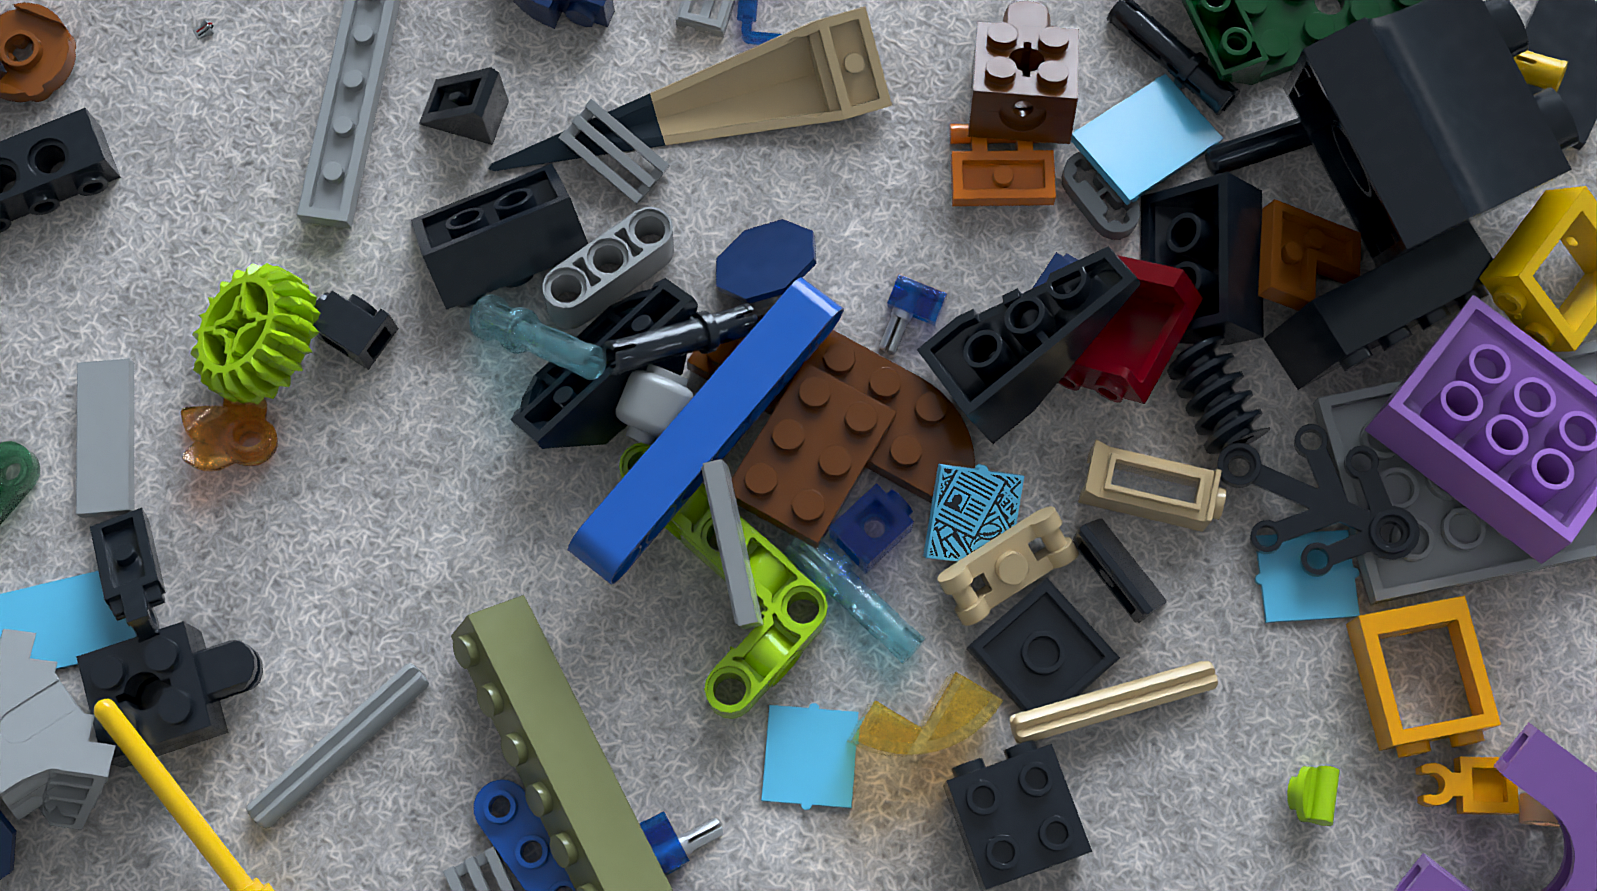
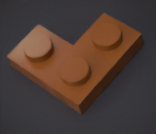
(1298, 247)

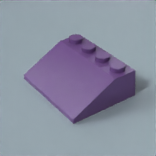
(1499, 429)

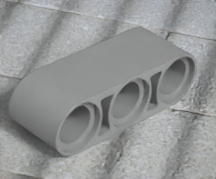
(618, 246)

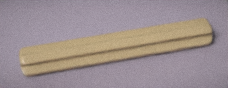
(1113, 702)

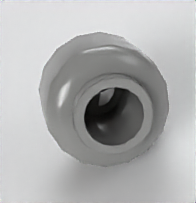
(652, 402)

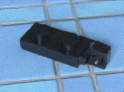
(130, 571)

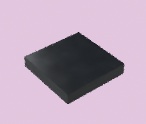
(1042, 650)

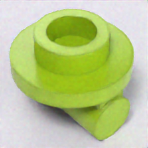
(1314, 794)

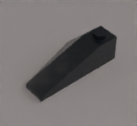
(1017, 352)

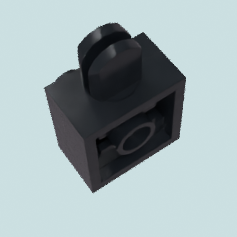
(169, 686)

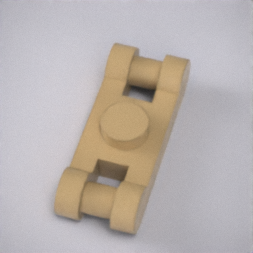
(1007, 565)

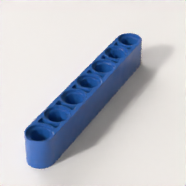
(705, 431)

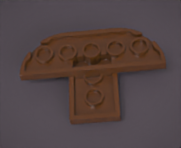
(831, 423)

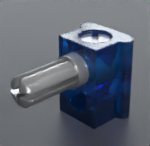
(908, 301)
(673, 849)

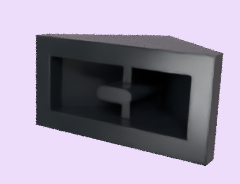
(467, 105)

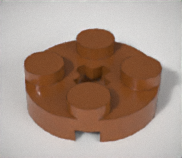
(51, 56)

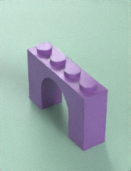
(1560, 785)

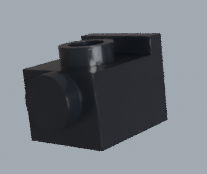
(354, 327)

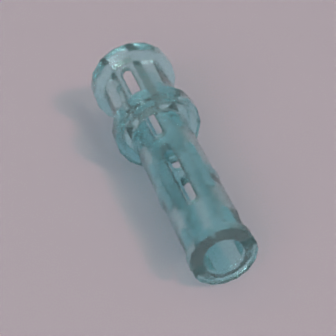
(522, 331)
(835, 578)

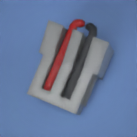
(204, 29)

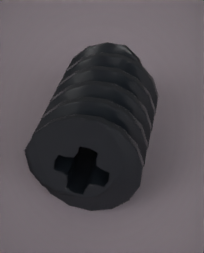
(1214, 396)

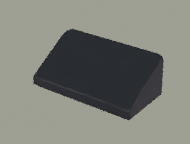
(1118, 570)

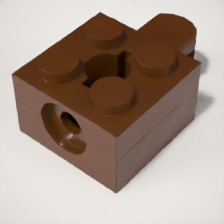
(1024, 77)

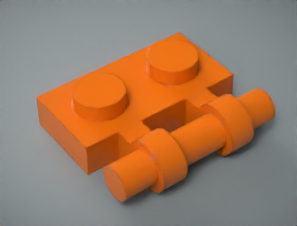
(1000, 177)

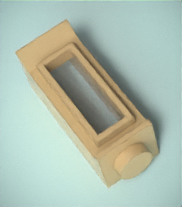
(1152, 487)

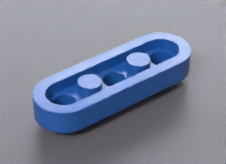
(514, 832)

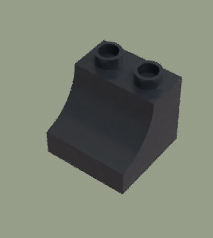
(1428, 119)

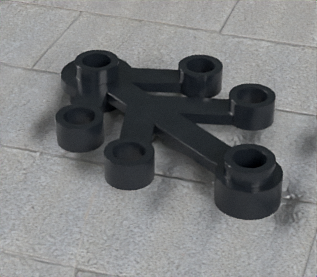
(1325, 505)

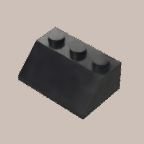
(499, 236)
(1216, 238)

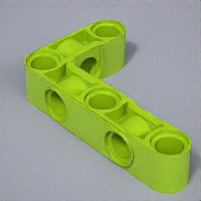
(770, 648)

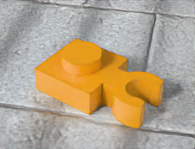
(1474, 784)

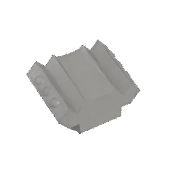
(45, 740)

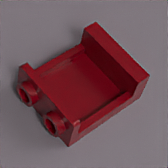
(1140, 337)

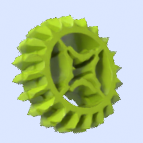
(255, 334)

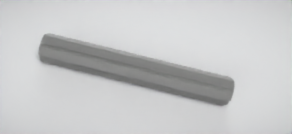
(337, 746)

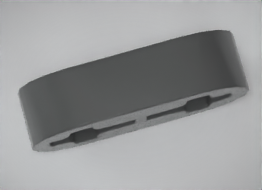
(1092, 203)

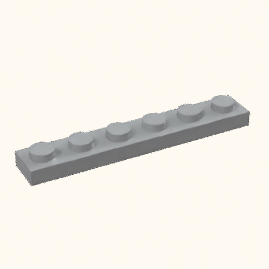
(348, 112)

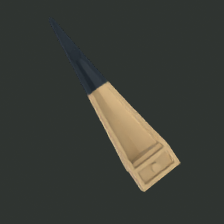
(794, 80)

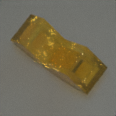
(952, 717)

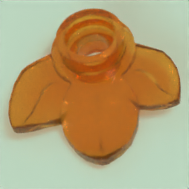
(221, 432)

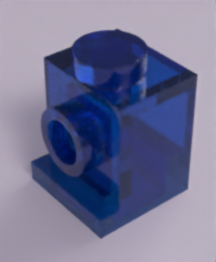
(874, 505)

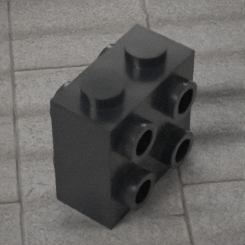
(1015, 814)

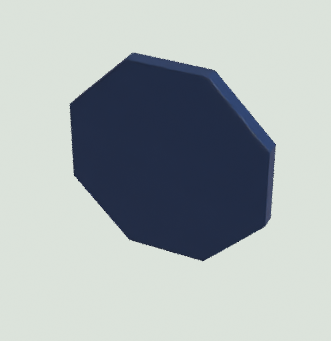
(765, 261)

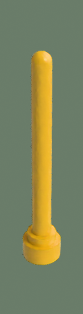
(174, 799)

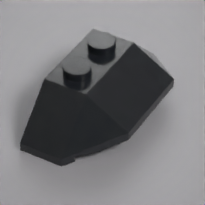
(574, 411)

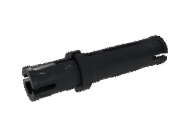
(1186, 66)
(701, 333)

